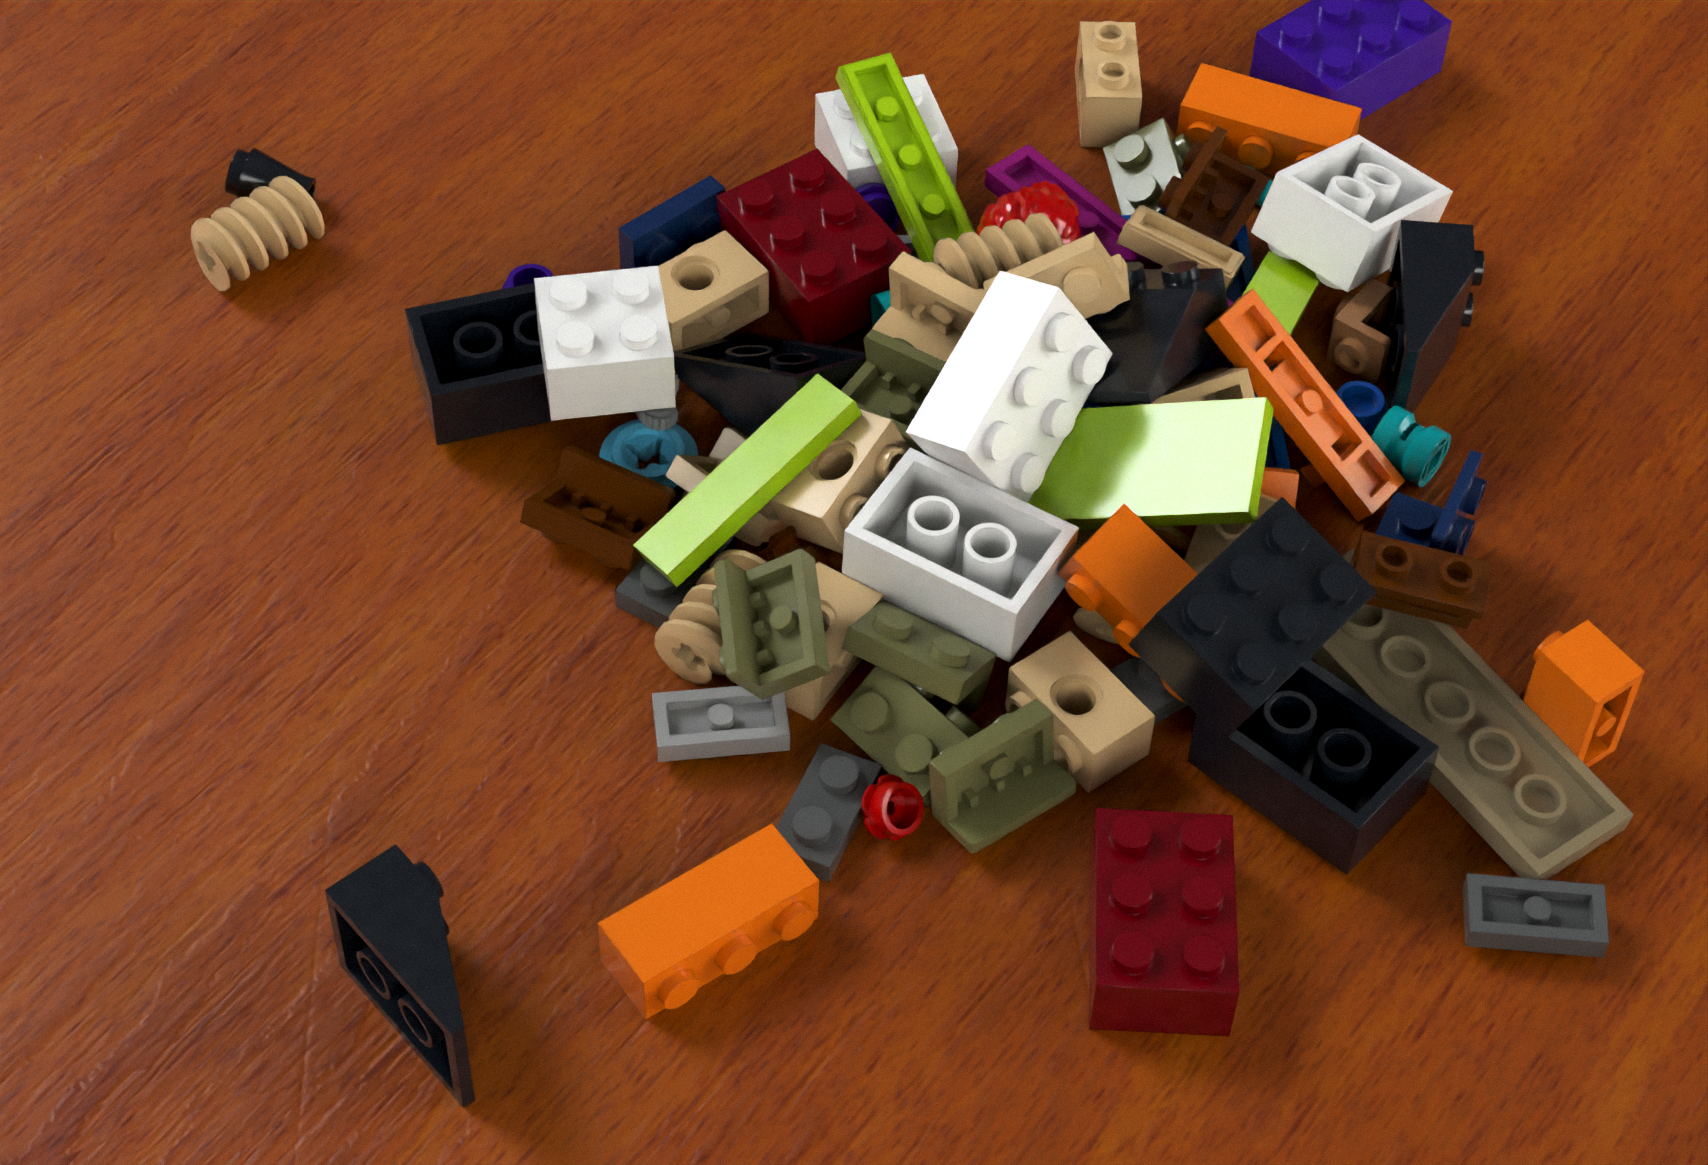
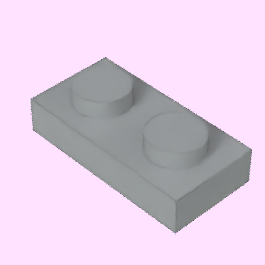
(718, 723)

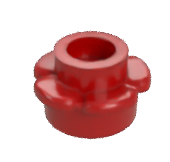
(904, 808)

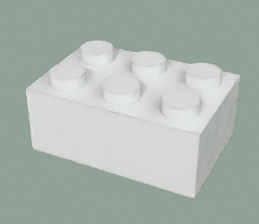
(1345, 210)
(1012, 386)
(959, 553)

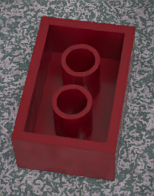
(817, 243)
(1162, 922)

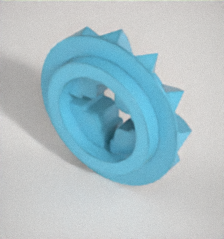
(635, 442)

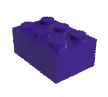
(1353, 49)

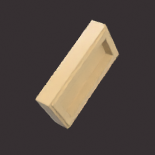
(1173, 242)

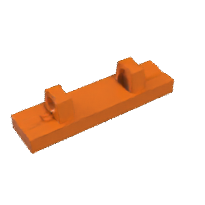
(1306, 407)

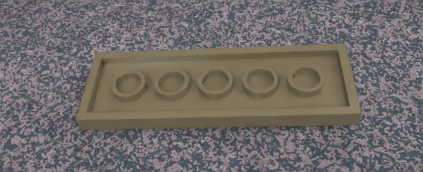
(1494, 753)

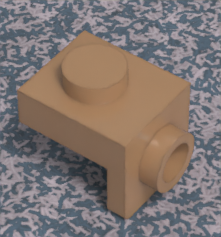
(1356, 332)

